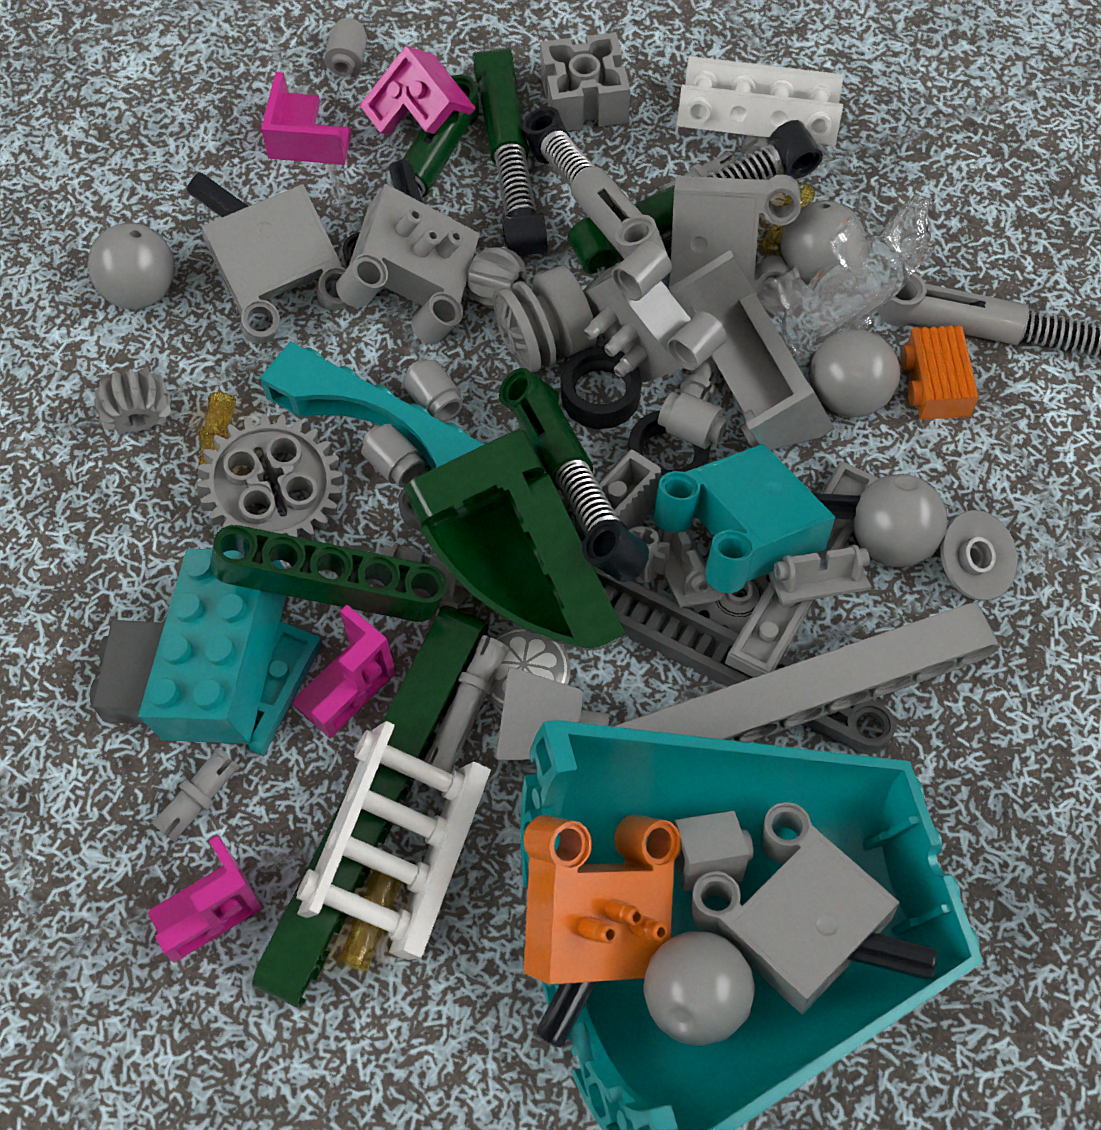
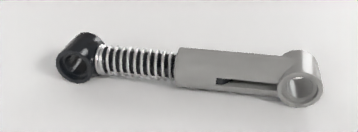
(589, 184)
(986, 317)

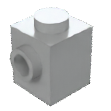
(712, 845)

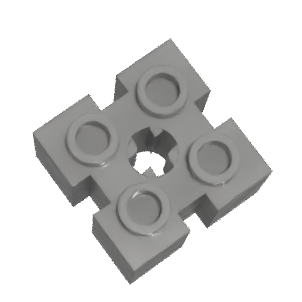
(586, 80)

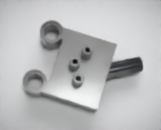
(412, 254)

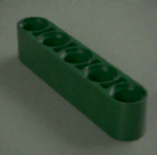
(306, 582)

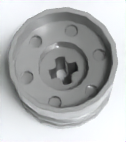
(543, 318)

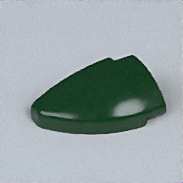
(513, 543)

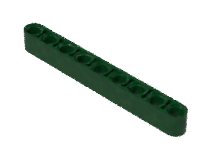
(300, 943)

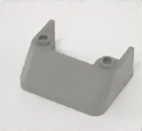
(754, 358)

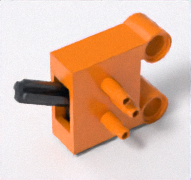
(594, 917)

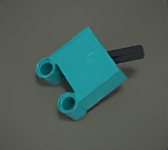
(752, 511)

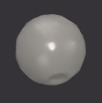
(807, 238)
(131, 266)
(854, 373)
(900, 520)
(699, 988)

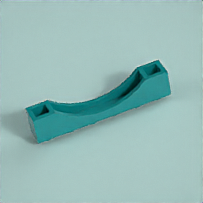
(313, 387)

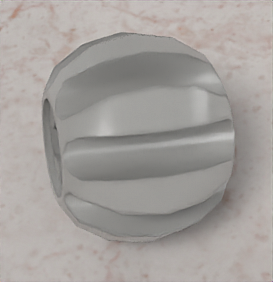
(492, 271)

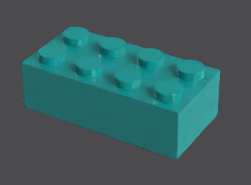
(211, 656)

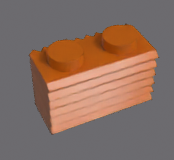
(939, 373)

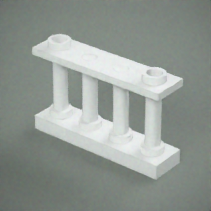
(759, 99)
(426, 879)

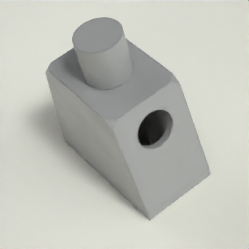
(529, 703)

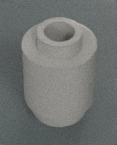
(346, 47)
(433, 389)
(692, 419)
(392, 454)

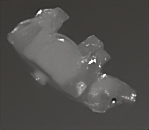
(854, 285)

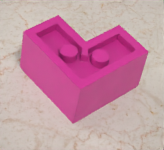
(416, 85)
(291, 128)
(349, 678)
(204, 907)

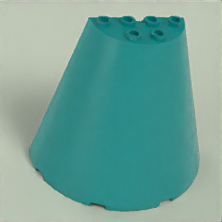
(862, 804)

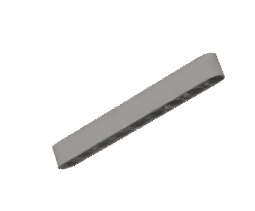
(831, 680)

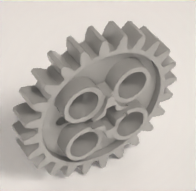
(308, 471)

